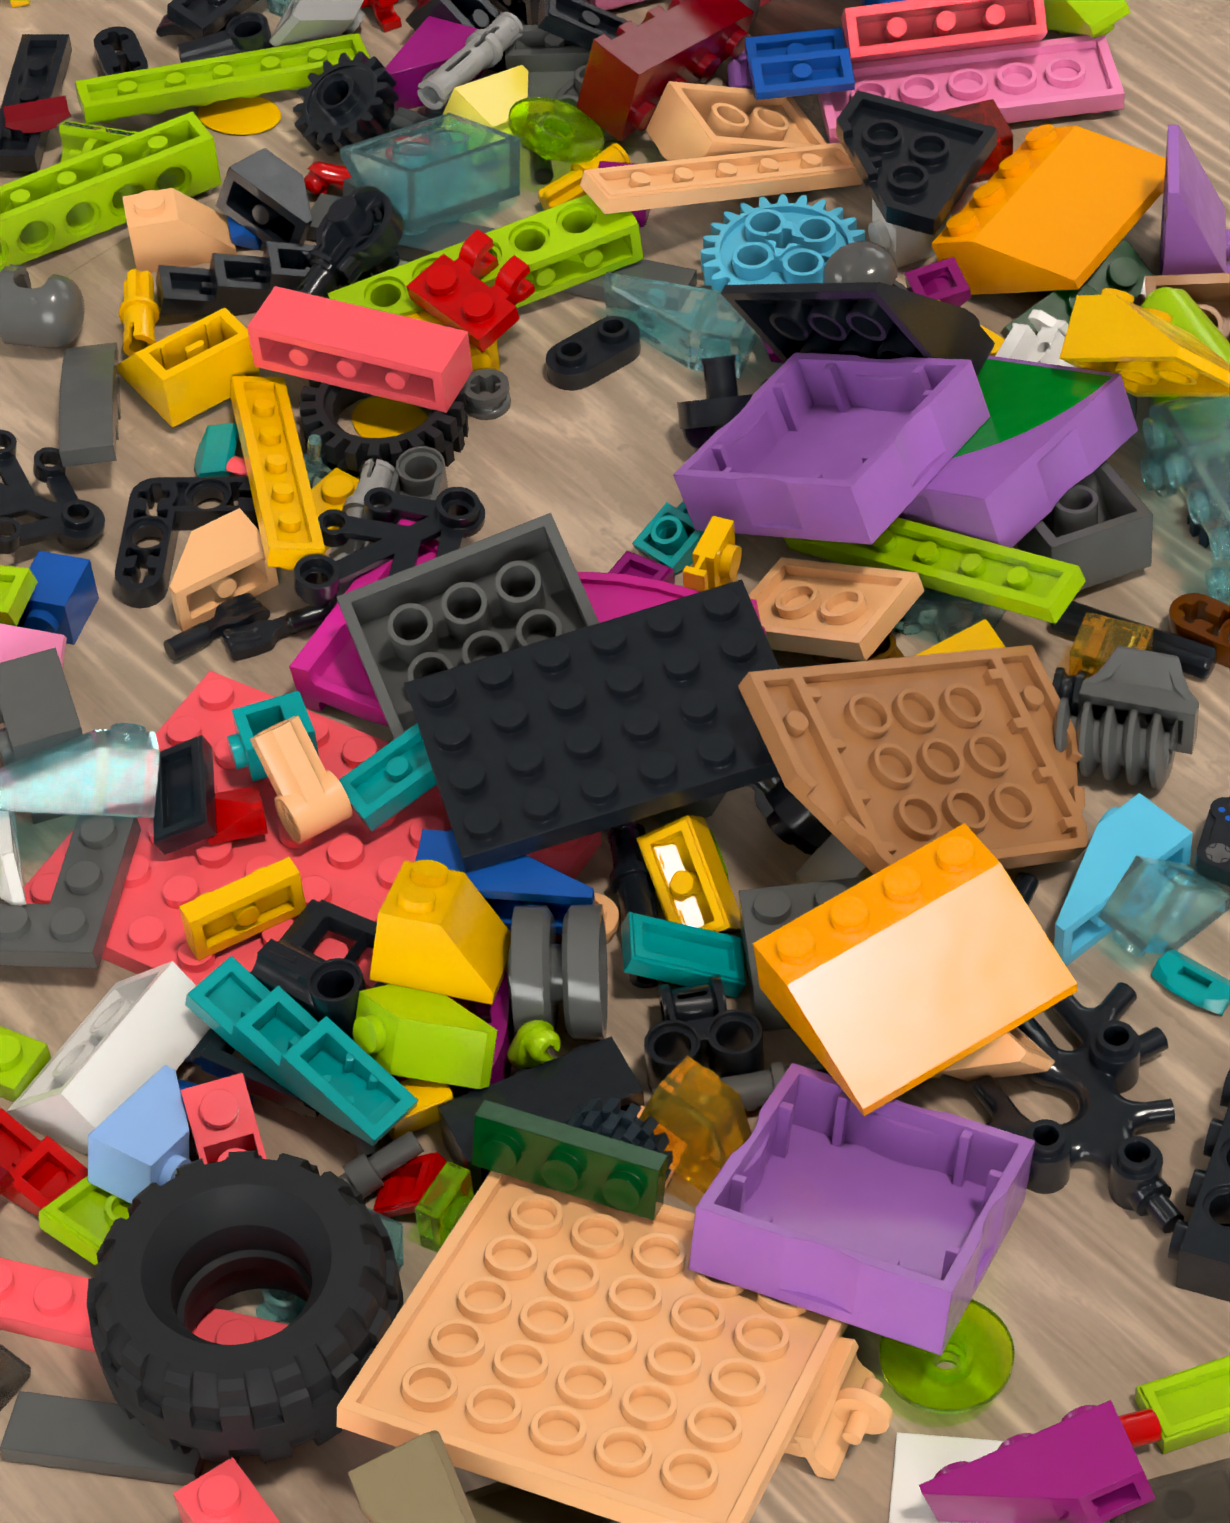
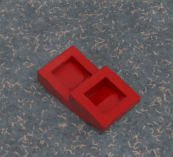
(39, 1167)

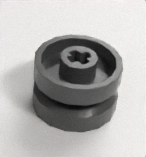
(564, 973)

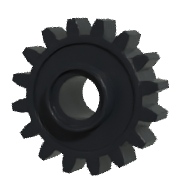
(346, 103)

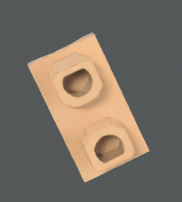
(840, 1412)

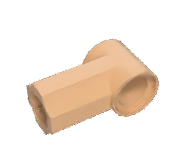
(307, 794)

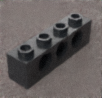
(1204, 1243)

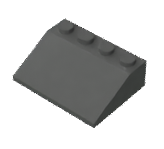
(464, 609)

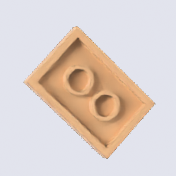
(832, 606)

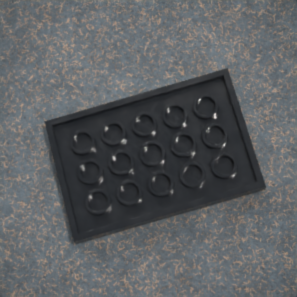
(596, 725)

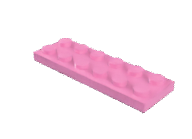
(1023, 78)

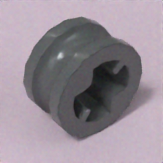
(487, 394)

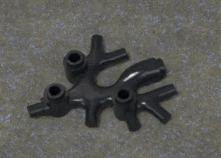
(1105, 1120)

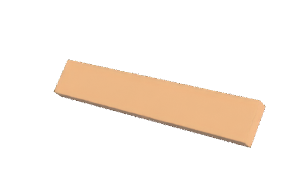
(719, 178)

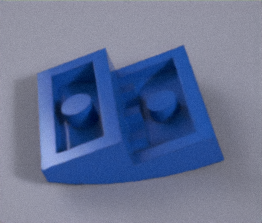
(799, 64)

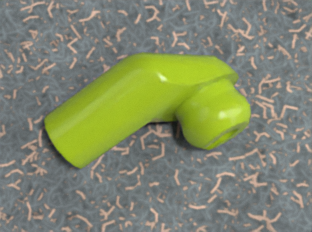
(531, 1044)

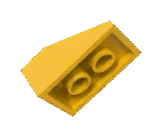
(1143, 347)

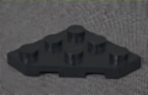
(912, 157)

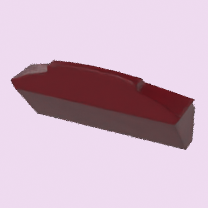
(37, 115)

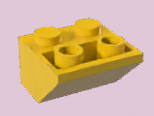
(191, 367)

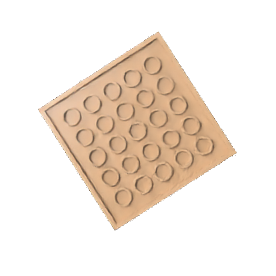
(593, 1362)

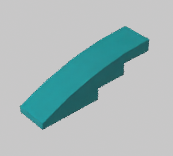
(300, 1053)

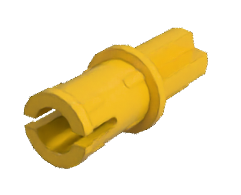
(568, 186)
(138, 311)

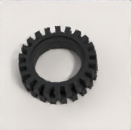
(324, 404)

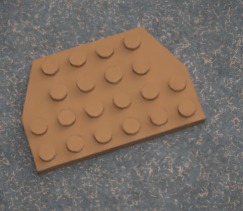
(922, 746)

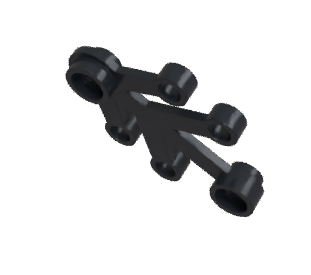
(452, 517)
(68, 519)

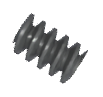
(1118, 744)

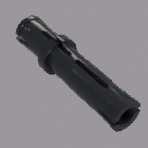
(632, 881)

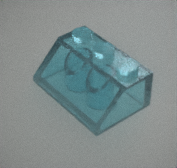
(438, 169)

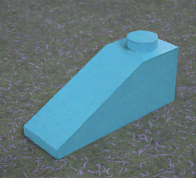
(1119, 836)

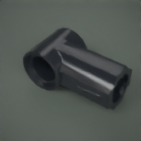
(242, 34)
(314, 983)

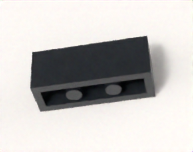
(542, 1090)

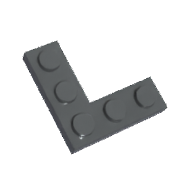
(83, 904)

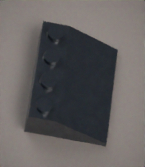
(859, 321)

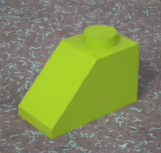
(424, 1036)

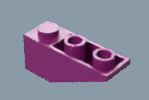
(1059, 1475)

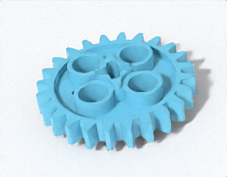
(775, 243)

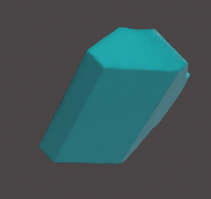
(216, 450)
(1192, 981)

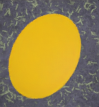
(240, 115)
(386, 417)

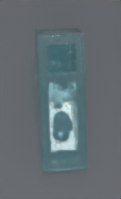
(681, 319)
(88, 775)

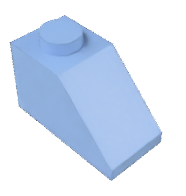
(141, 1139)

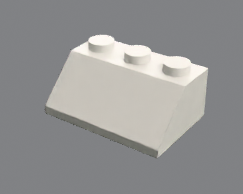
(112, 1055)

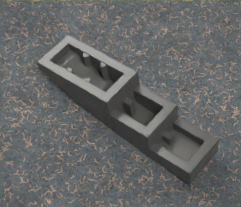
(89, 404)

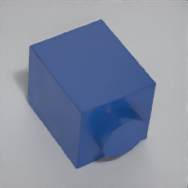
(62, 595)

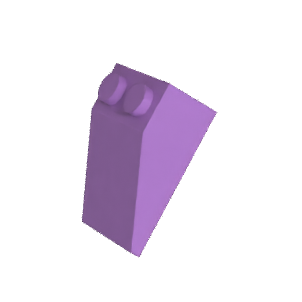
(1192, 215)

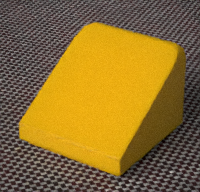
(426, 1112)

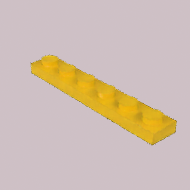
(276, 470)

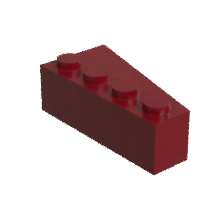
(672, 45)

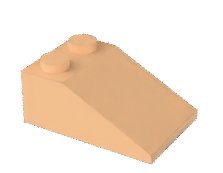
(724, 121)

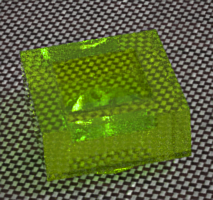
(443, 1205)

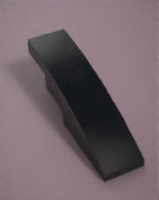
(233, 280)

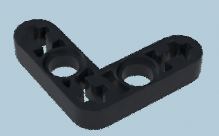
(175, 512)

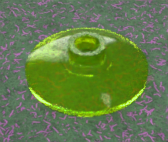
(555, 130)
(978, 1348)

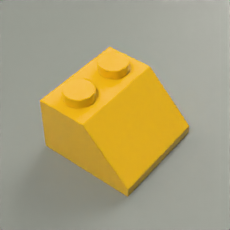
(439, 935)

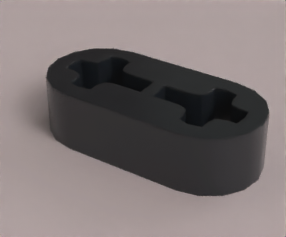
(128, 59)

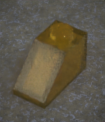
(700, 1119)

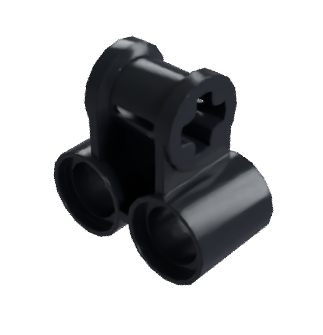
(701, 1027)

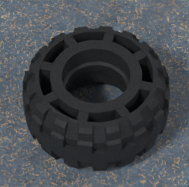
(228, 1233)

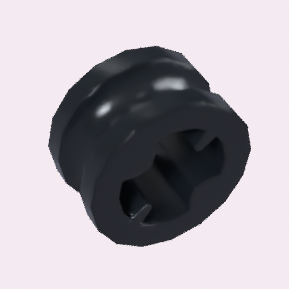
(1069, 687)

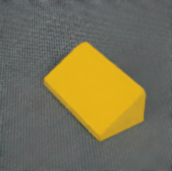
(690, 876)

